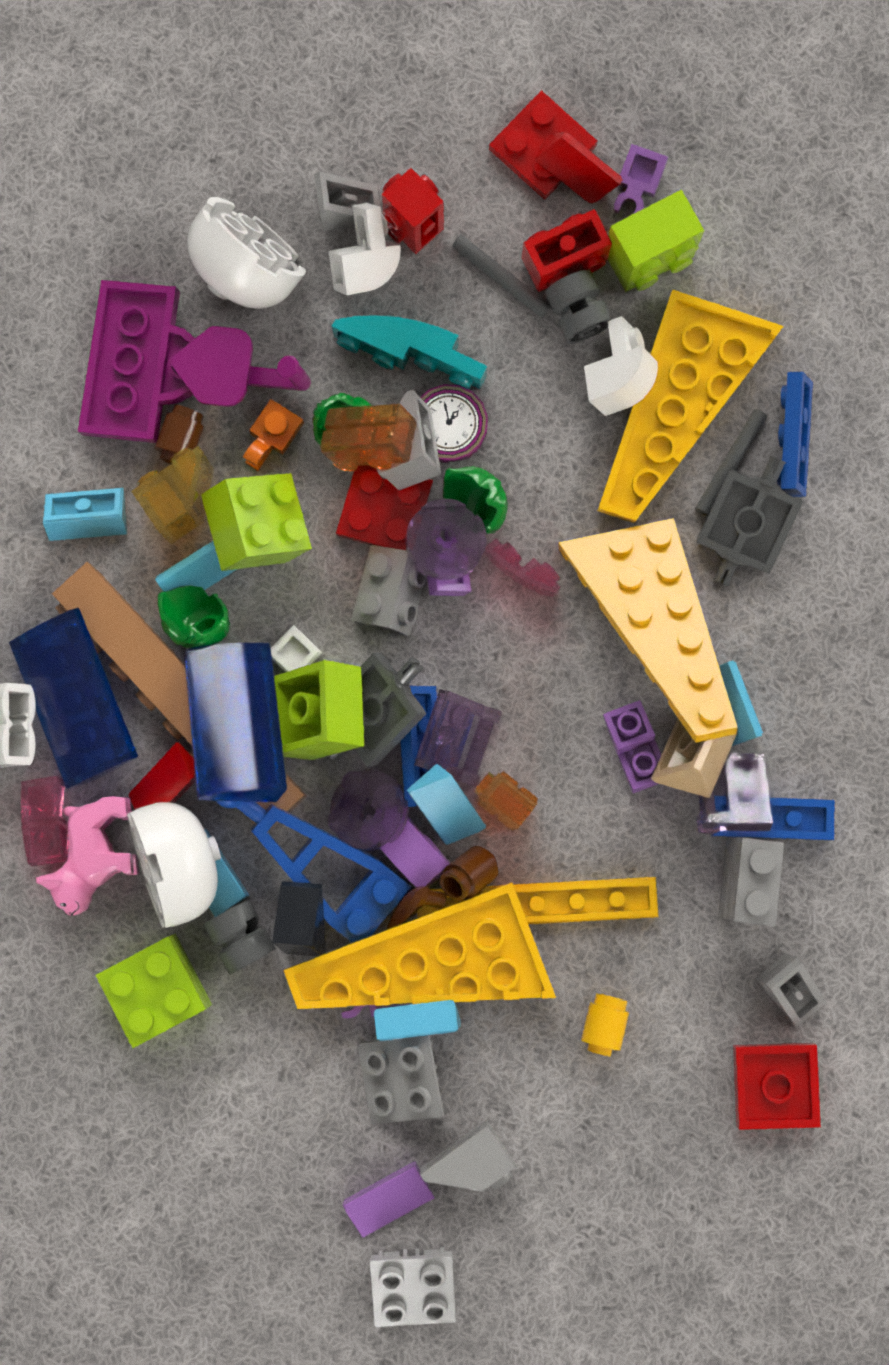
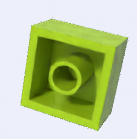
(654, 242)
(256, 521)
(320, 709)
(153, 990)

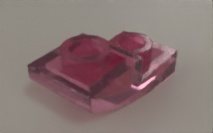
(533, 576)
(43, 822)

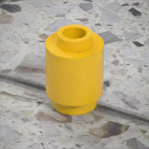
(605, 1024)

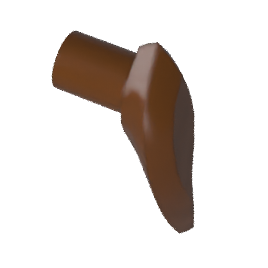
(413, 902)

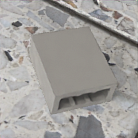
(751, 881)

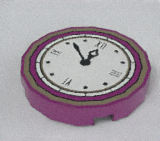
(457, 421)

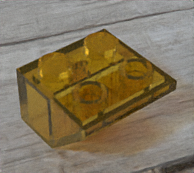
(174, 494)

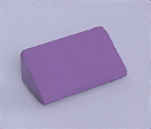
(388, 1199)

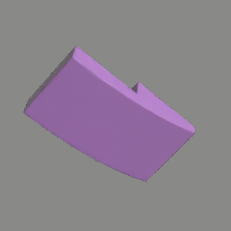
(634, 744)
(416, 856)

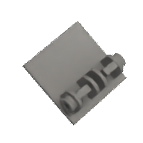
(400, 1080)
(413, 1288)

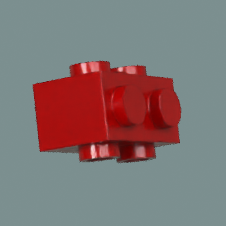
(412, 209)
(566, 249)

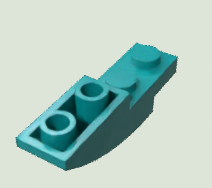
(397, 339)

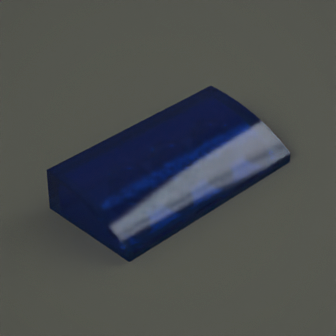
(73, 699)
(235, 723)

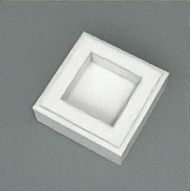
(294, 650)

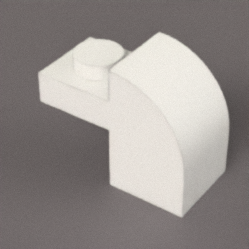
(371, 260)
(626, 375)

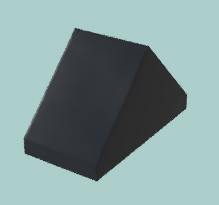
(300, 919)

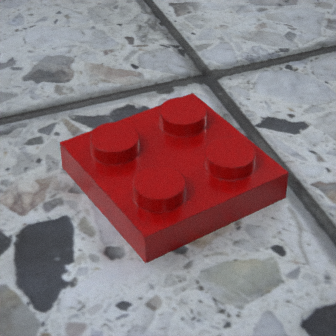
(526, 134)
(378, 511)
(776, 1086)

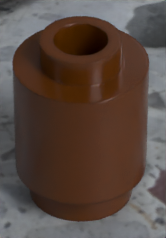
(179, 431)
(469, 873)

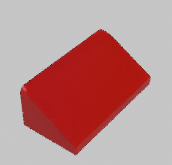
(577, 167)
(166, 780)

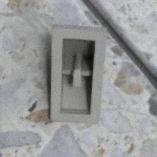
(338, 195)
(792, 989)

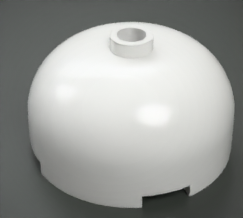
(234, 262)
(175, 861)

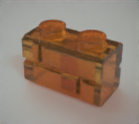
(368, 436)
(503, 798)

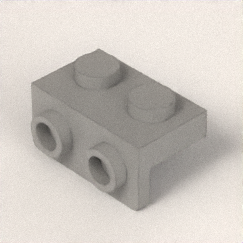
(389, 591)

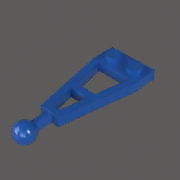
(369, 900)

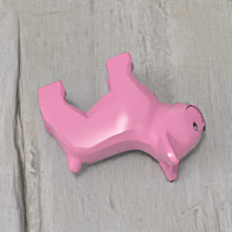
(90, 855)

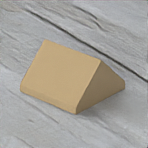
(691, 764)

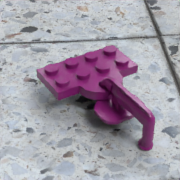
(149, 362)

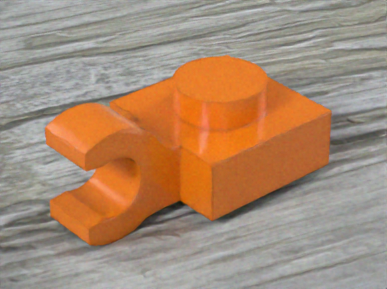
(274, 430)

